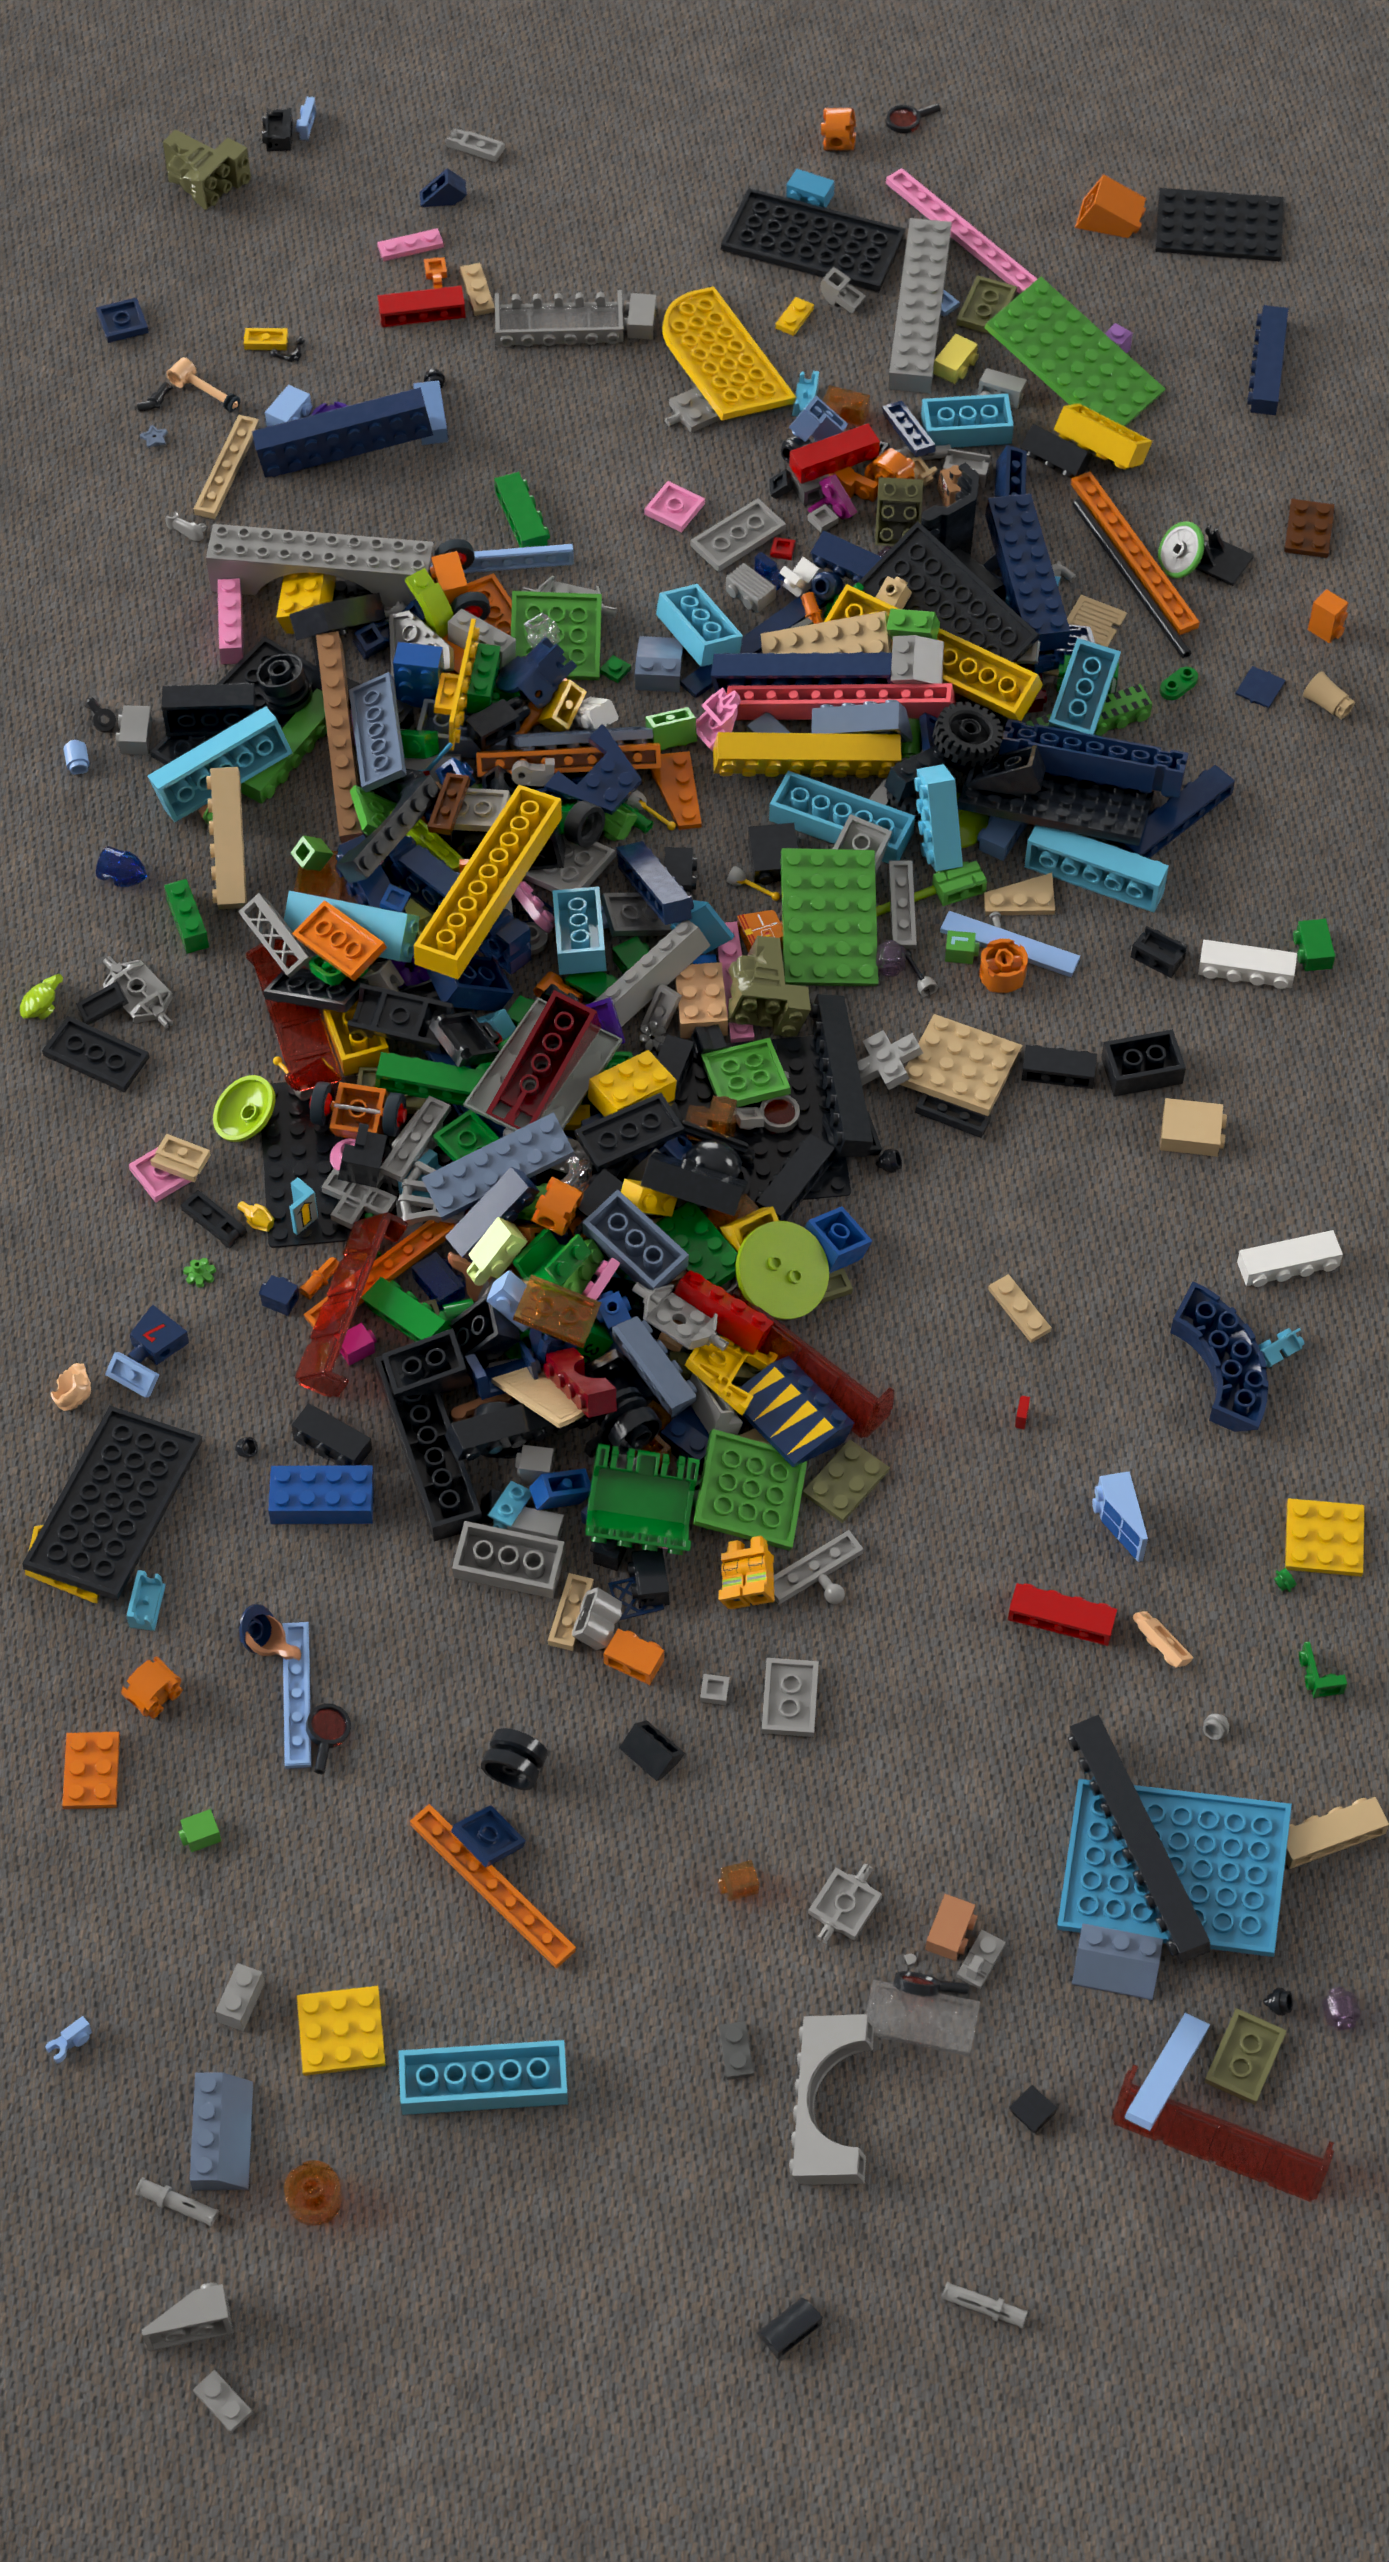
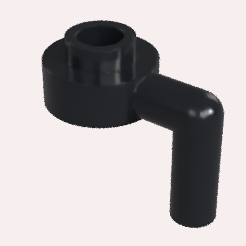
(98, 713)

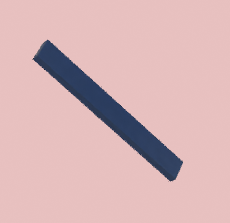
(790, 615)

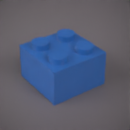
(839, 1237)

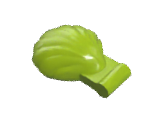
(39, 999)

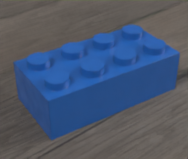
(321, 1494)

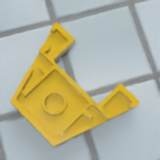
(720, 1367)

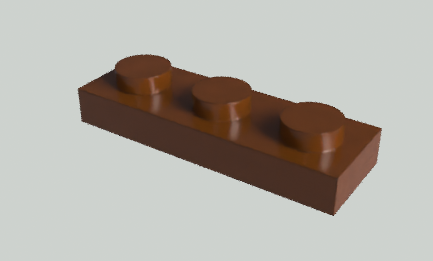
(448, 804)

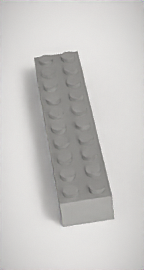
(919, 305)

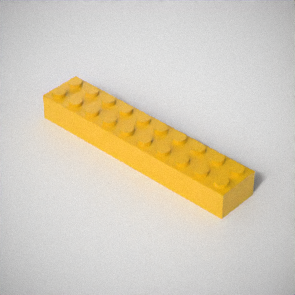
(971, 669)
(487, 882)

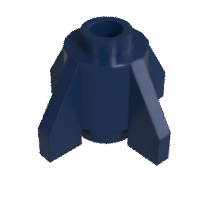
(545, 1344)

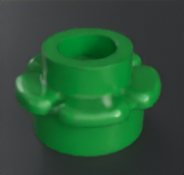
(1284, 1580)

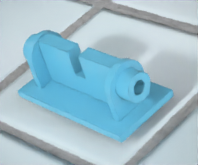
(1286, 1341)
(509, 1505)

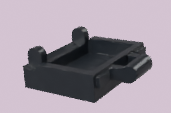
(466, 1038)

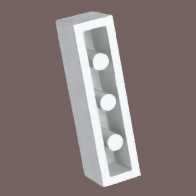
(1247, 964)
(1290, 1258)

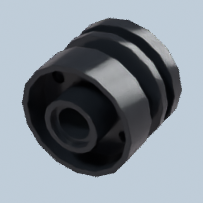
(284, 684)
(633, 1422)

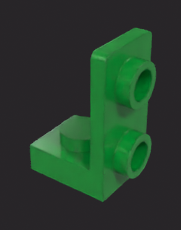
(1321, 1687)

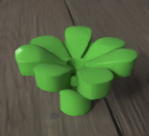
(199, 1272)

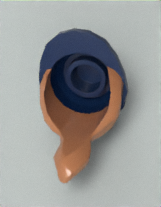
(265, 1634)

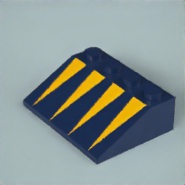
(794, 1412)

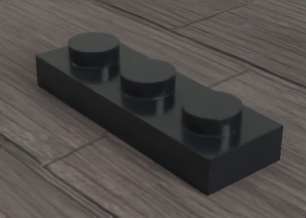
(953, 1115)

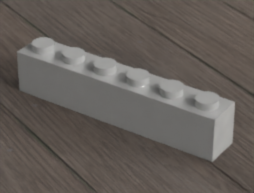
(656, 968)

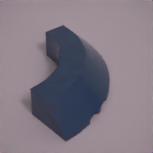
(1230, 1355)

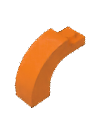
(857, 484)

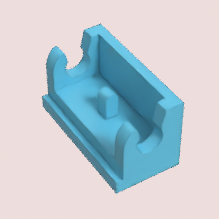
(805, 391)
(145, 1601)

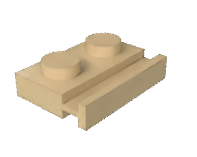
(180, 1158)

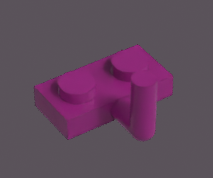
(836, 496)

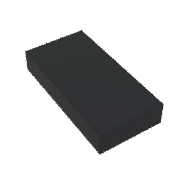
(102, 1003)

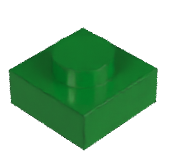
(615, 669)

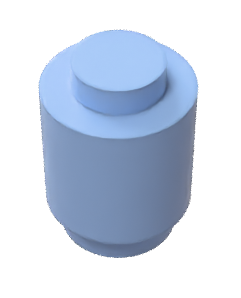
(76, 757)

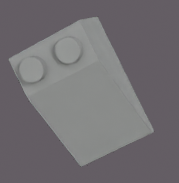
(864, 835)
(194, 2318)

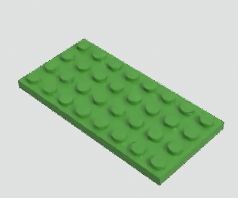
(1073, 354)

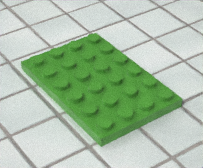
(829, 917)

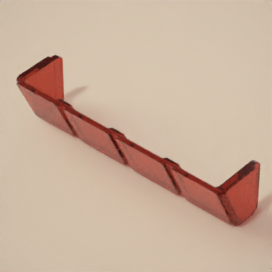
(297, 1028)
(343, 1297)
(851, 1397)
(1229, 2145)

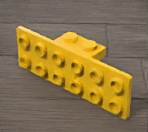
(452, 688)

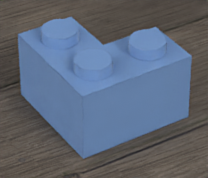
(817, 421)

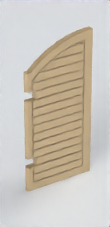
(1098, 617)
(539, 1395)

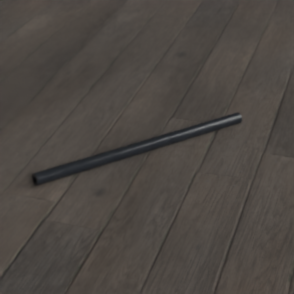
(1131, 578)

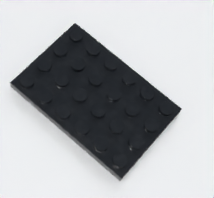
(1219, 224)

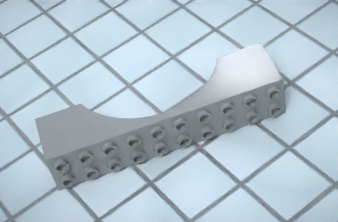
(267, 554)

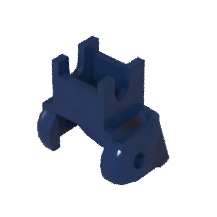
(537, 671)

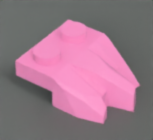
(718, 717)

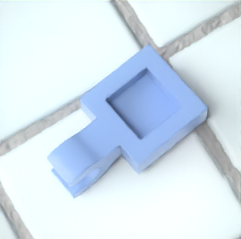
(73, 2035)

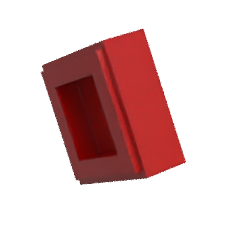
(782, 548)
(1022, 1412)

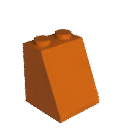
(1111, 209)

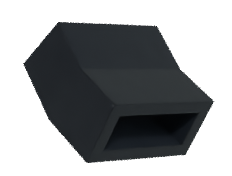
(708, 1039)
(1033, 2109)

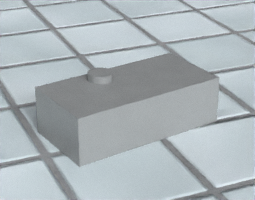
(509, 1559)

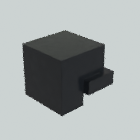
(363, 1161)

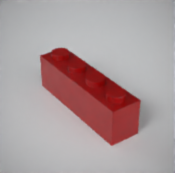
(421, 306)
(834, 453)
(734, 1318)
(1062, 1614)

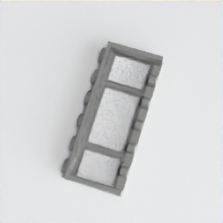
(558, 321)

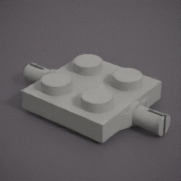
(691, 410)
(845, 1903)

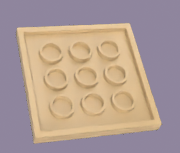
(961, 1064)

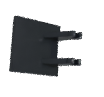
(1223, 559)

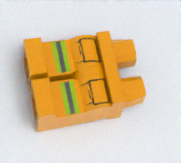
(747, 1574)

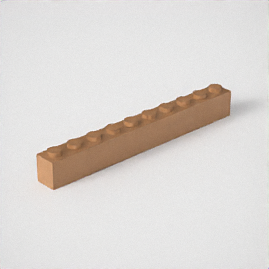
(339, 732)

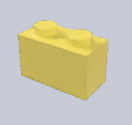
(955, 359)

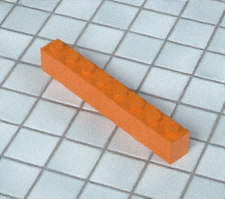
(569, 759)

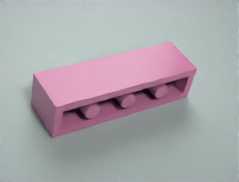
(230, 621)

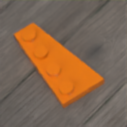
(679, 789)

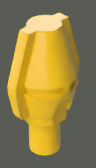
(257, 1216)

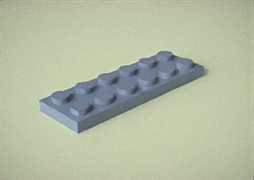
(377, 732)
(572, 739)
(472, 1176)

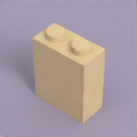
(1192, 1127)

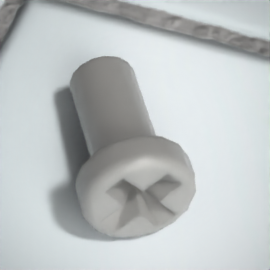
(995, 917)

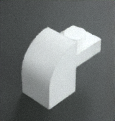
(801, 577)

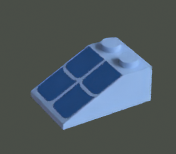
(1121, 1512)

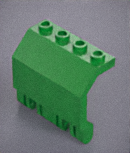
(640, 1502)

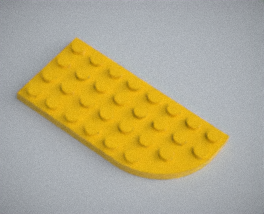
(722, 356)

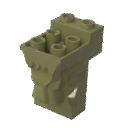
(204, 170)
(897, 508)
(761, 991)

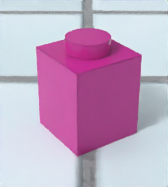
(358, 1344)

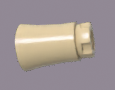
(1328, 696)

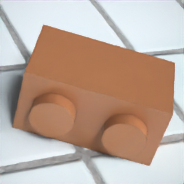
(950, 1927)

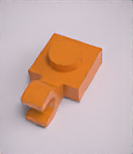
(436, 270)

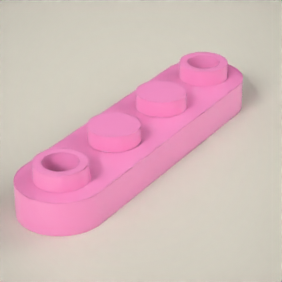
(533, 906)

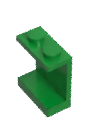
(551, 1260)

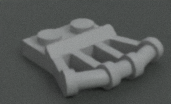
(406, 1199)

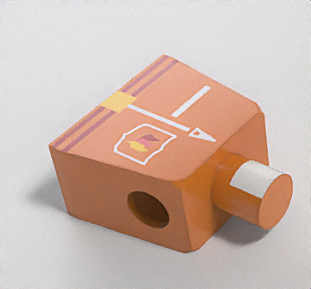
(759, 924)

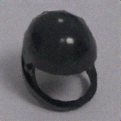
(718, 1157)

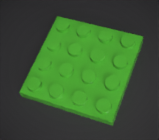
(578, 621)
(749, 1490)

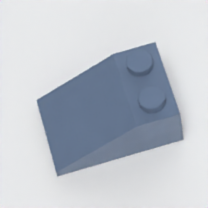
(658, 664)

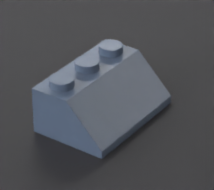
(1117, 1961)

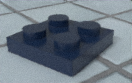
(122, 320)
(488, 1836)

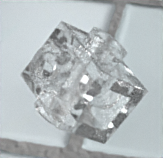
(539, 627)

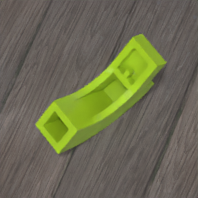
(432, 601)

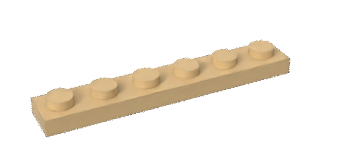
(226, 467)

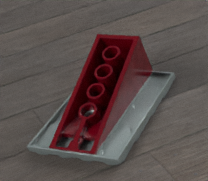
(544, 1065)

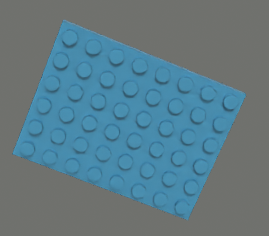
(1221, 1848)

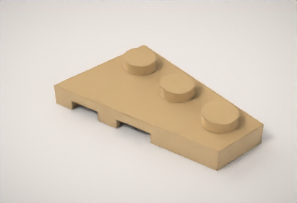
(1022, 898)

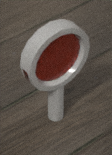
(780, 1113)

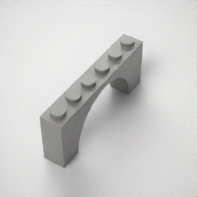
(824, 2044)

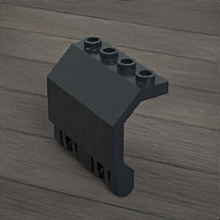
(955, 523)

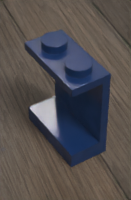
(482, 1377)

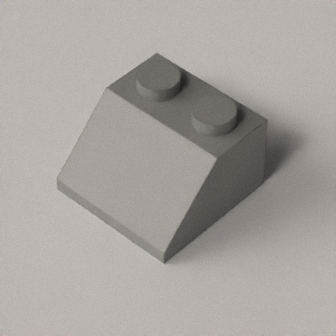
(917, 660)

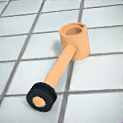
(185, 371)

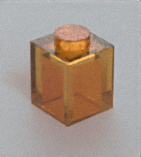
(738, 1881)

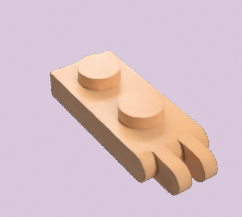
(1162, 1639)

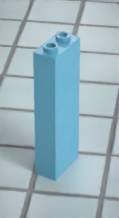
(392, 927)

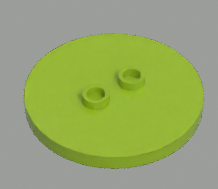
(782, 1269)

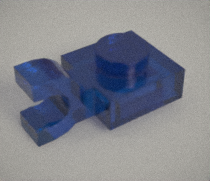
(768, 568)

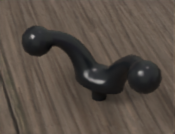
(293, 356)

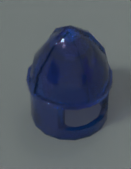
(120, 866)

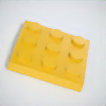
(1324, 1537)
(340, 2030)

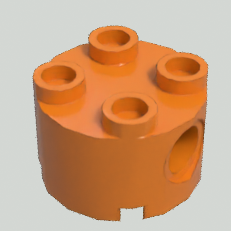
(838, 129)
(890, 465)
(1003, 966)
(558, 1206)
(151, 1687)

